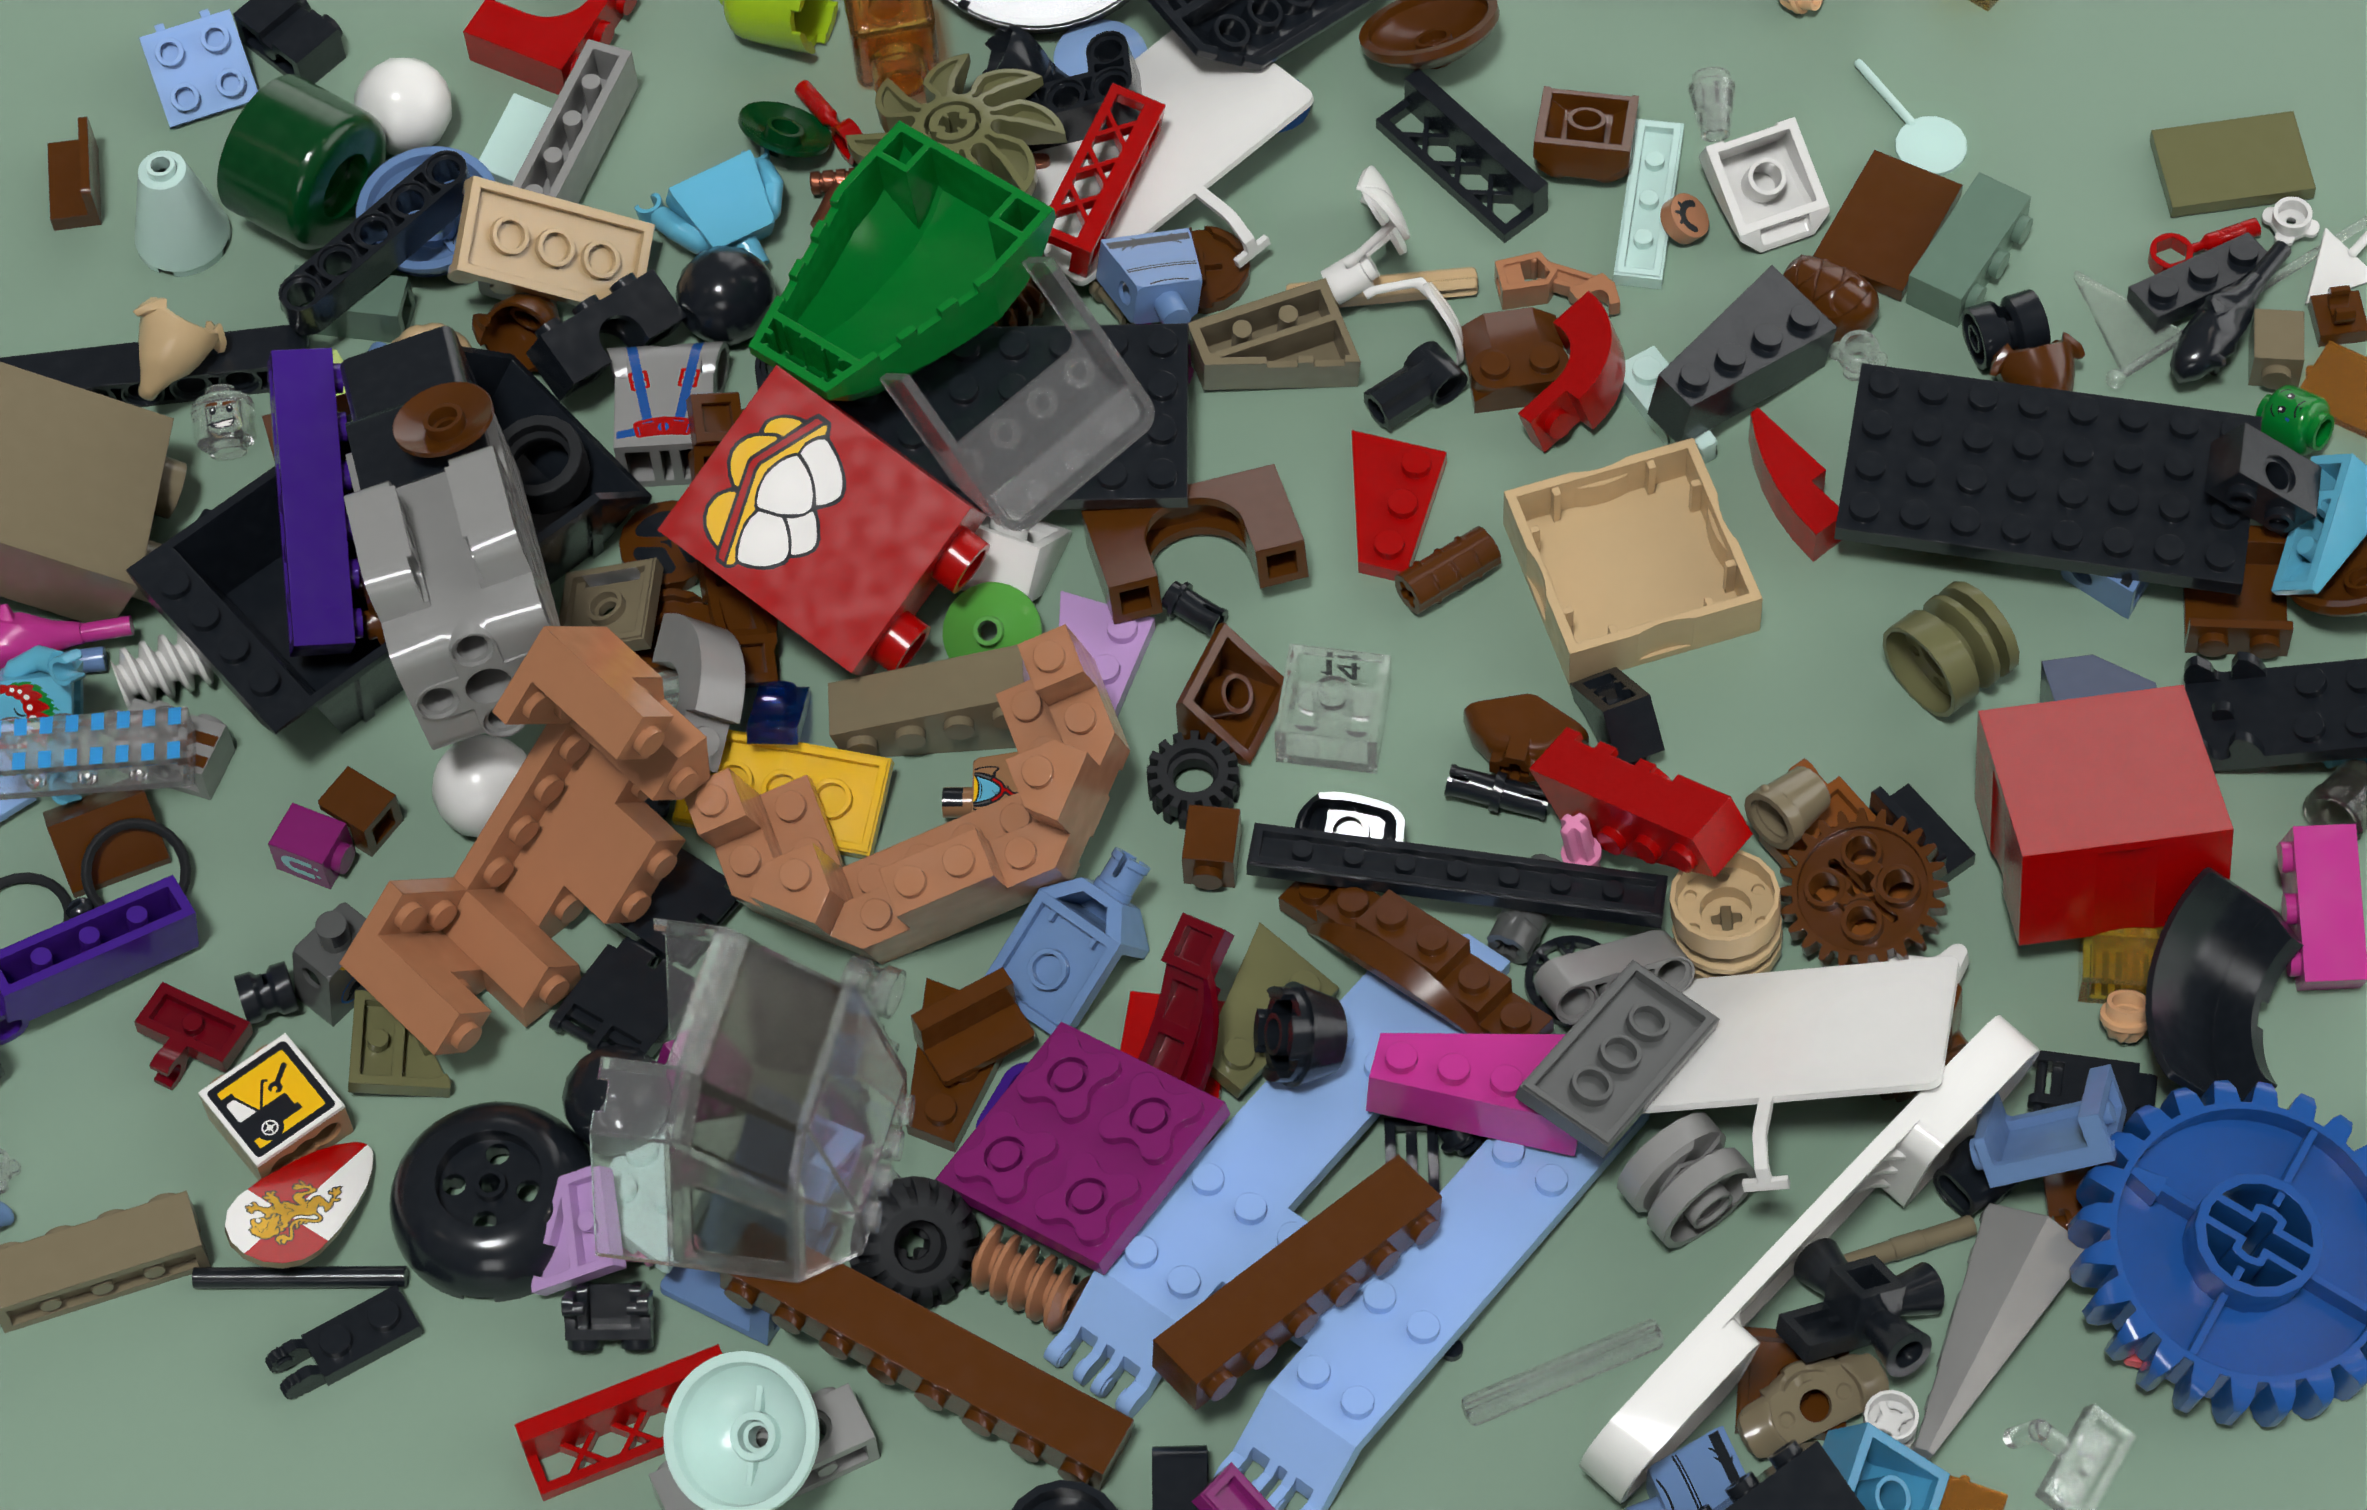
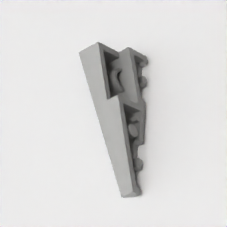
(2009, 1282)

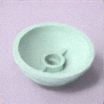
(715, 1427)

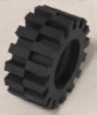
(1189, 755)

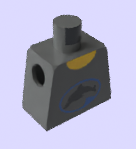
(317, 973)

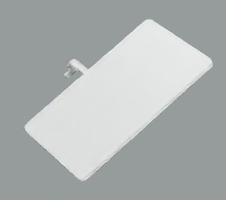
(1209, 126)
(1816, 1039)

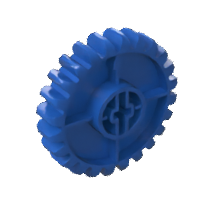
(2231, 1252)

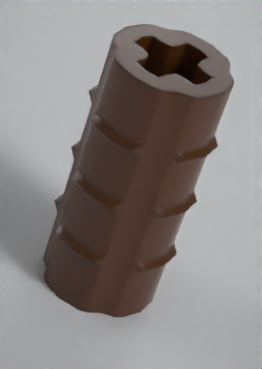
(1447, 570)

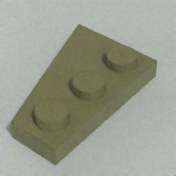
(1265, 965)

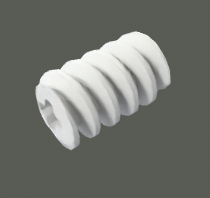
(159, 669)

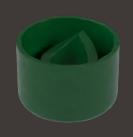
(299, 161)

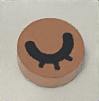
(1684, 218)

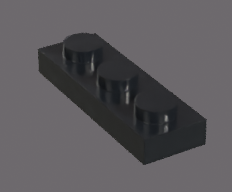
(2185, 286)

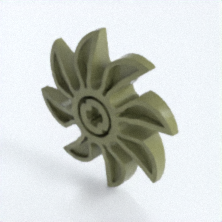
(985, 125)

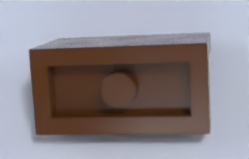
(75, 180)
(972, 1027)

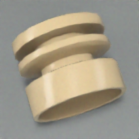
(1730, 919)

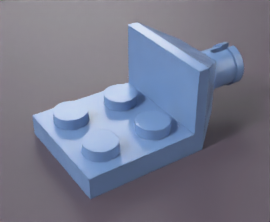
(1074, 941)

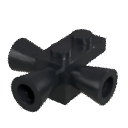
(1861, 1308)

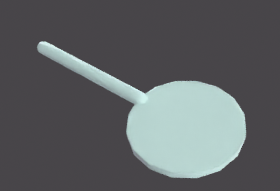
(1924, 141)

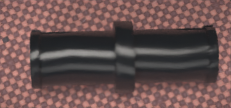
(1496, 791)

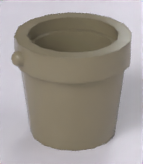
(1787, 806)

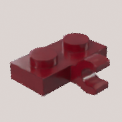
(188, 1030)

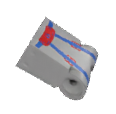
(651, 405)

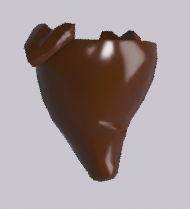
(512, 325)
(2039, 366)

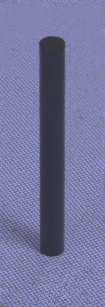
(299, 1277)

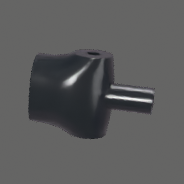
(1964, 1185)

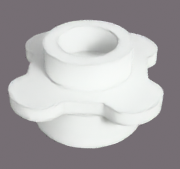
(2291, 210)

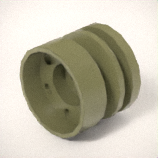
(1951, 648)

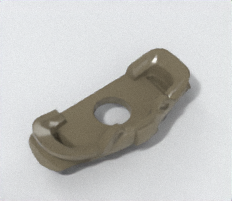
(1777, 1415)

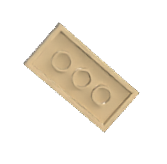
(544, 244)

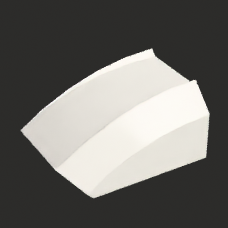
(1767, 186)

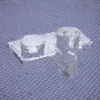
(2083, 1459)

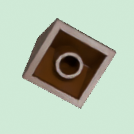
(1230, 695)
(121, 855)

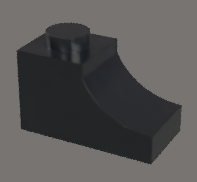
(1619, 714)

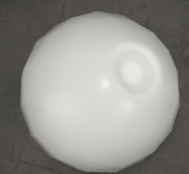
(407, 101)
(473, 780)

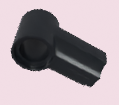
(1426, 378)

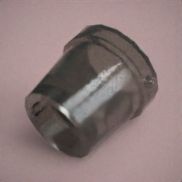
(2340, 798)

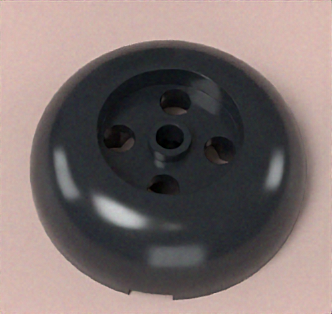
(439, 1229)

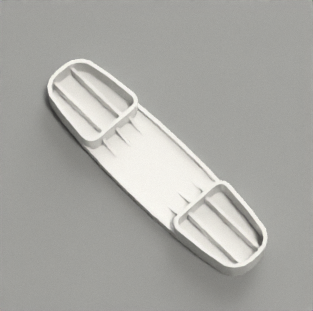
(1719, 1348)

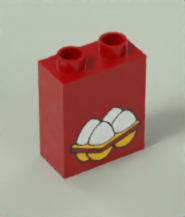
(827, 527)

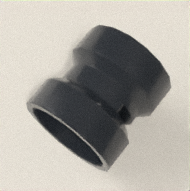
(266, 993)

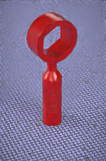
(828, 117)
(2184, 247)

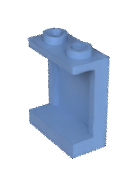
(2050, 1138)

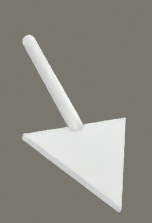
(2337, 265)

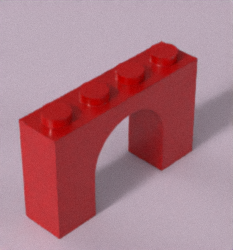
(537, 46)

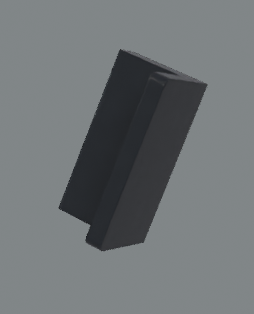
(1908, 803)

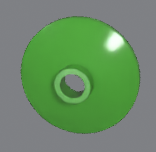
(989, 602)

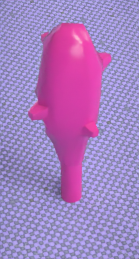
(24, 631)

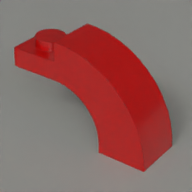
(1588, 382)

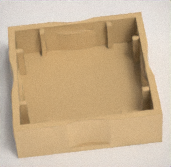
(1631, 561)

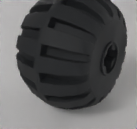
(948, 1249)

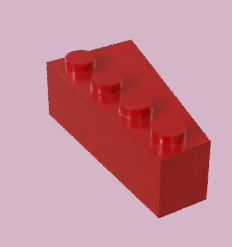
(1639, 807)

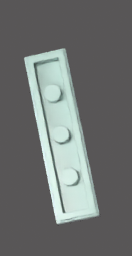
(1649, 185)

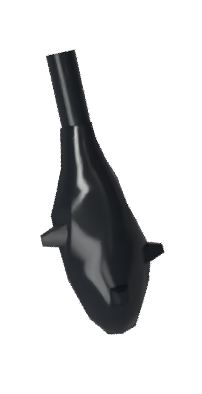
(2222, 320)

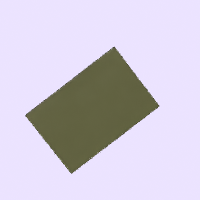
(2232, 163)

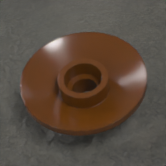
(443, 419)

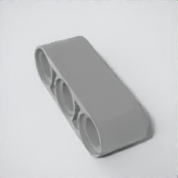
(1579, 978)

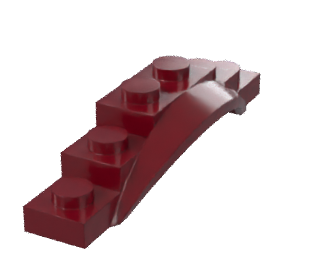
(1187, 1012)

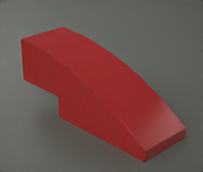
(1793, 486)

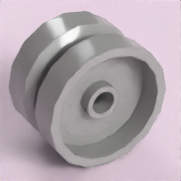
(1685, 1179)

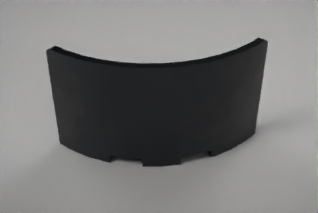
(2209, 981)

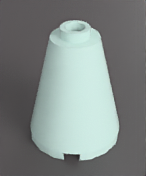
(177, 217)

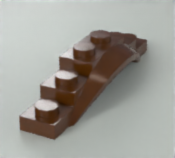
(753, 627)
(1414, 956)

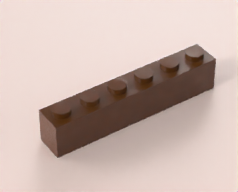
(1297, 1283)

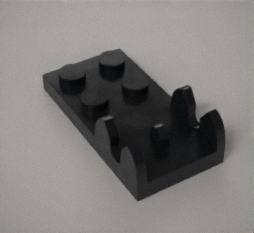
(2278, 713)

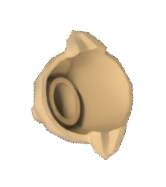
(171, 346)

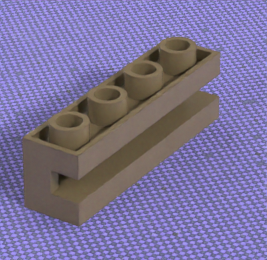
(99, 1260)

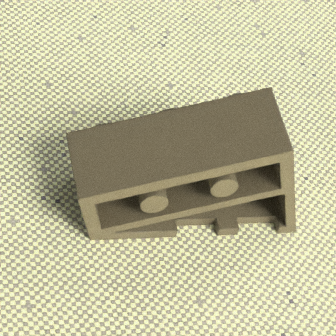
(1276, 343)

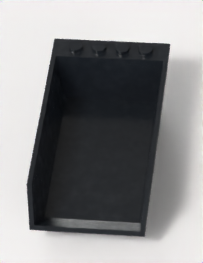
(226, 577)

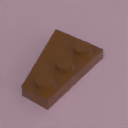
(940, 1110)

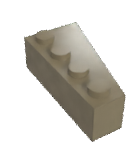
(927, 706)

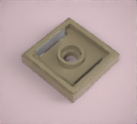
(626, 586)

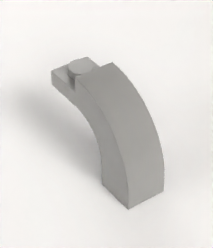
(709, 676)

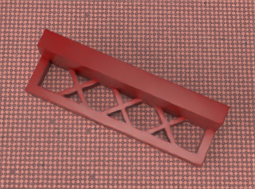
(1117, 186)
(598, 1415)

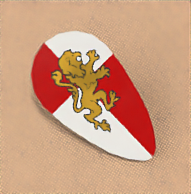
(300, 1206)

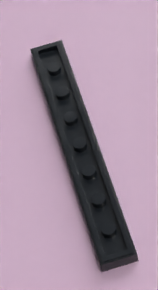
(1457, 875)

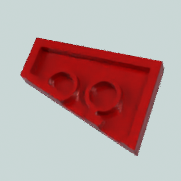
(1392, 500)

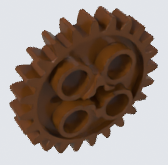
(1897, 860)

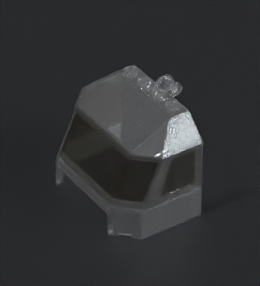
(762, 1125)

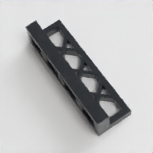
(1476, 146)

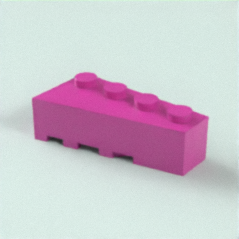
(1465, 1084)

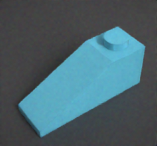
(2325, 542)

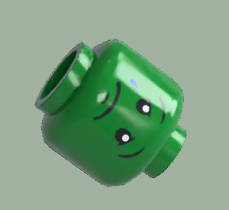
(2296, 419)

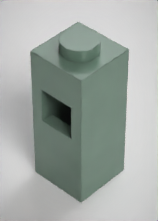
(378, 314)

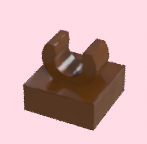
(2338, 316)

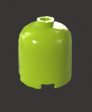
(782, 23)

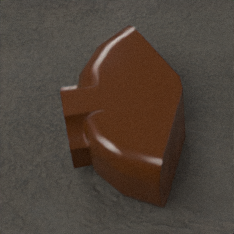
(1516, 732)

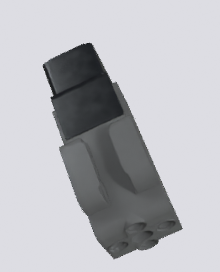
(442, 545)

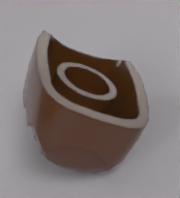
(1836, 291)

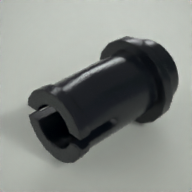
(1193, 608)

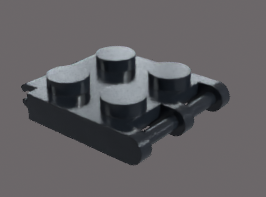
(687, 894)
(619, 1000)
(2071, 1075)

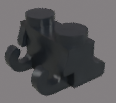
(609, 1313)

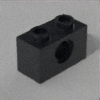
(2263, 479)

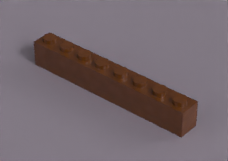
(945, 1368)

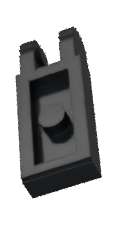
(346, 1343)

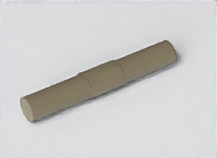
(1917, 1241)

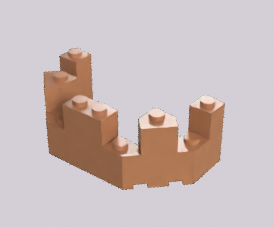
(558, 841)
(952, 877)

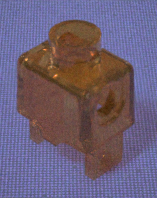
(892, 42)

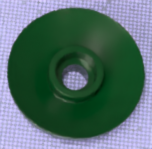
(784, 129)

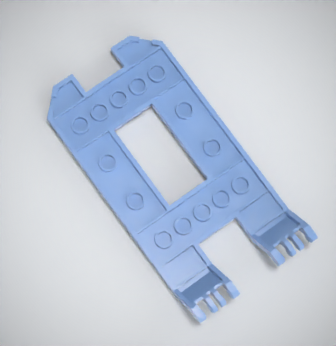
(1242, 1204)

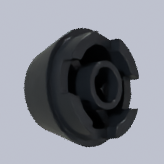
(1300, 1034)

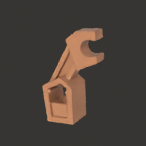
(1552, 278)

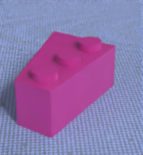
(2324, 906)

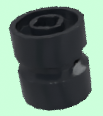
(2017, 321)

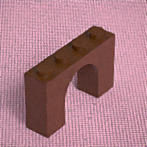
(1238, 506)

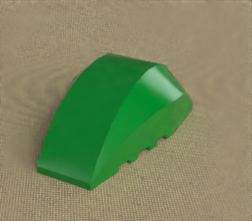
(901, 268)

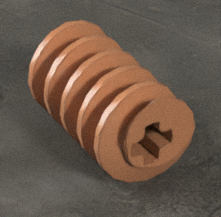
(1025, 1281)

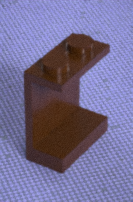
(2245, 622)

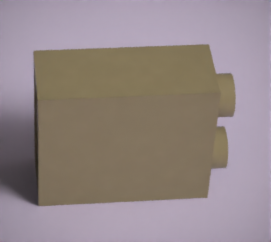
(78, 494)

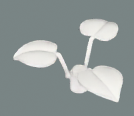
(1357, 270)

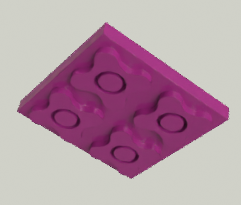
(1083, 1147)

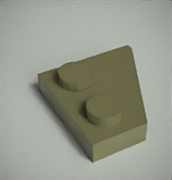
(389, 1057)

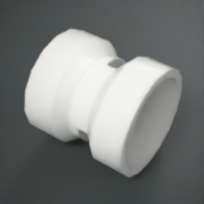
(1893, 1414)

